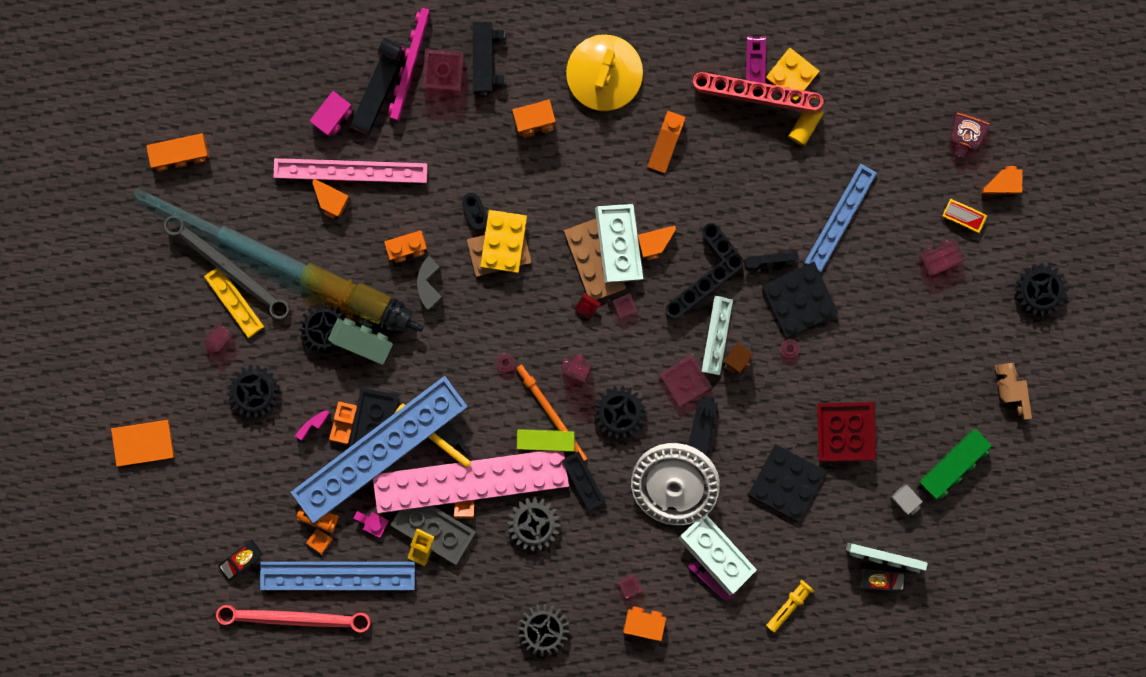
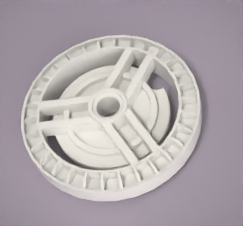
(677, 471)

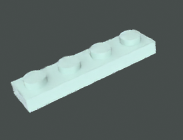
(717, 335)

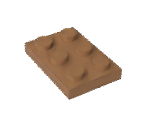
(476, 248)

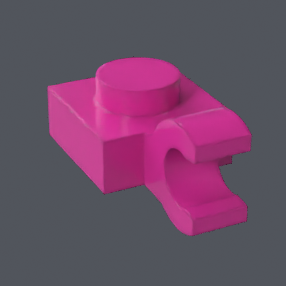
(373, 524)

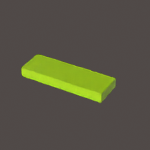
(546, 440)

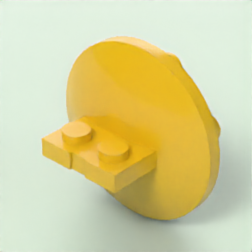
(604, 73)

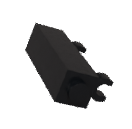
(483, 58)
(702, 424)

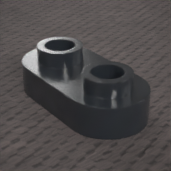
(475, 211)

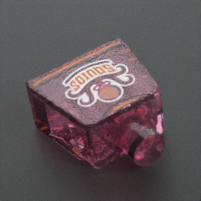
(967, 132)

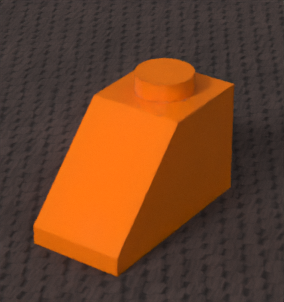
(1005, 182)
(330, 199)
(654, 242)

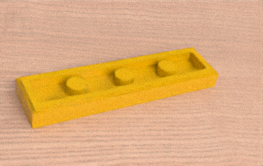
(234, 302)

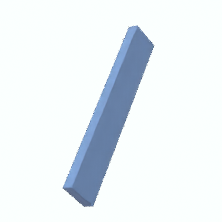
(841, 217)

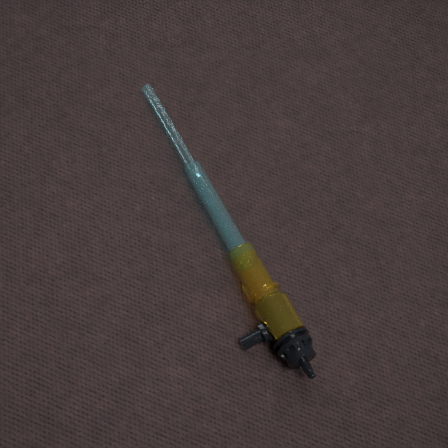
(360, 299)

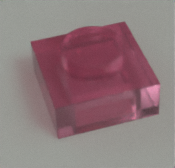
(625, 306)
(630, 586)

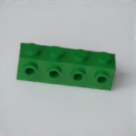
(954, 464)

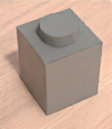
(907, 500)

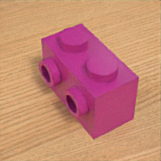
(332, 114)

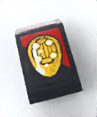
(240, 560)
(882, 580)

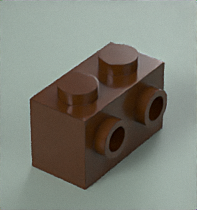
(737, 359)

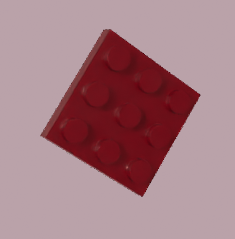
(846, 431)

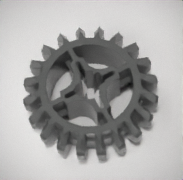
(549, 614)

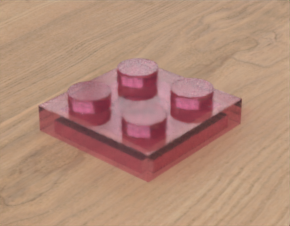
(685, 380)

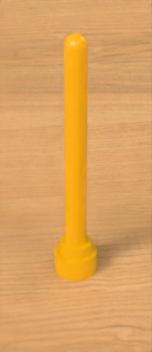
(446, 447)

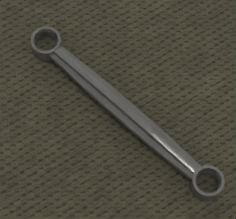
(226, 266)

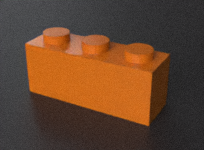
(178, 152)

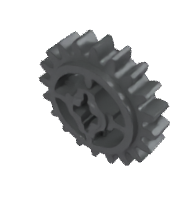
(525, 526)

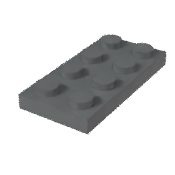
(450, 534)

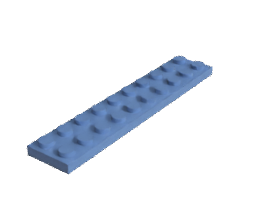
(379, 449)

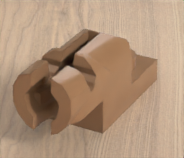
(1013, 390)

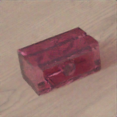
(941, 258)

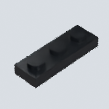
(583, 480)

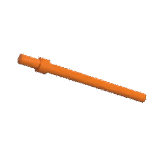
(529, 381)

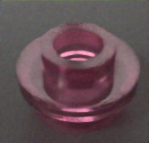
(785, 353)
(510, 367)

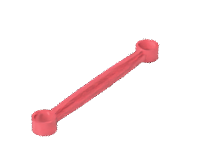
(292, 618)

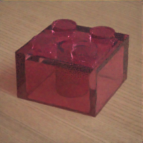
(443, 71)

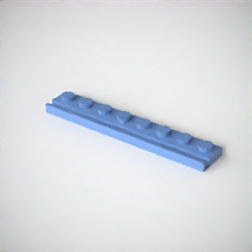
(337, 576)

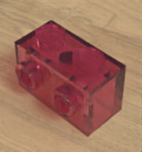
(576, 367)

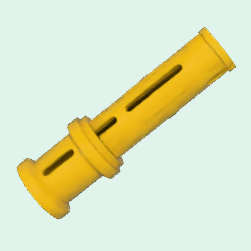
(794, 596)

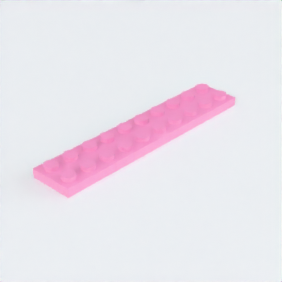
(481, 480)

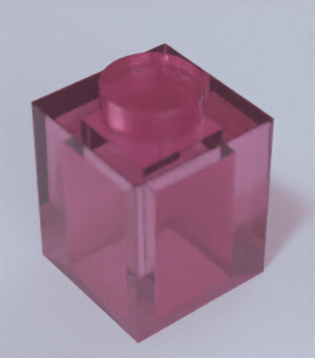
(218, 338)

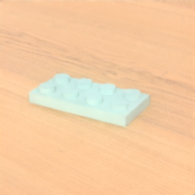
(619, 243)
(717, 554)
(893, 559)

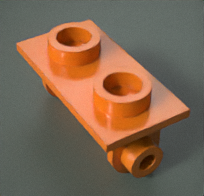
(326, 523)

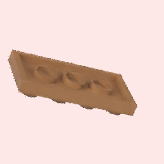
(587, 255)

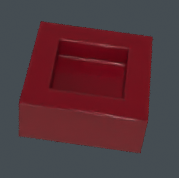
(587, 306)

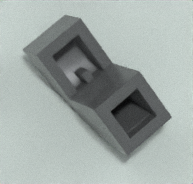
(427, 293)

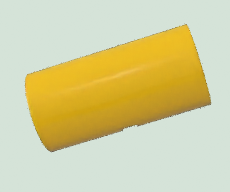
(805, 126)

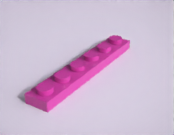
(406, 72)

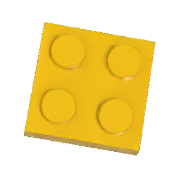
(792, 72)

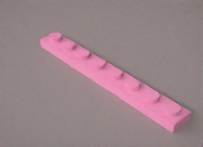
(350, 170)

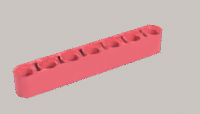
(751, 87)

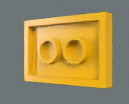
(503, 241)

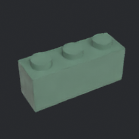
(360, 340)

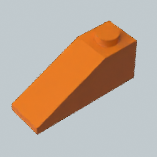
(666, 142)

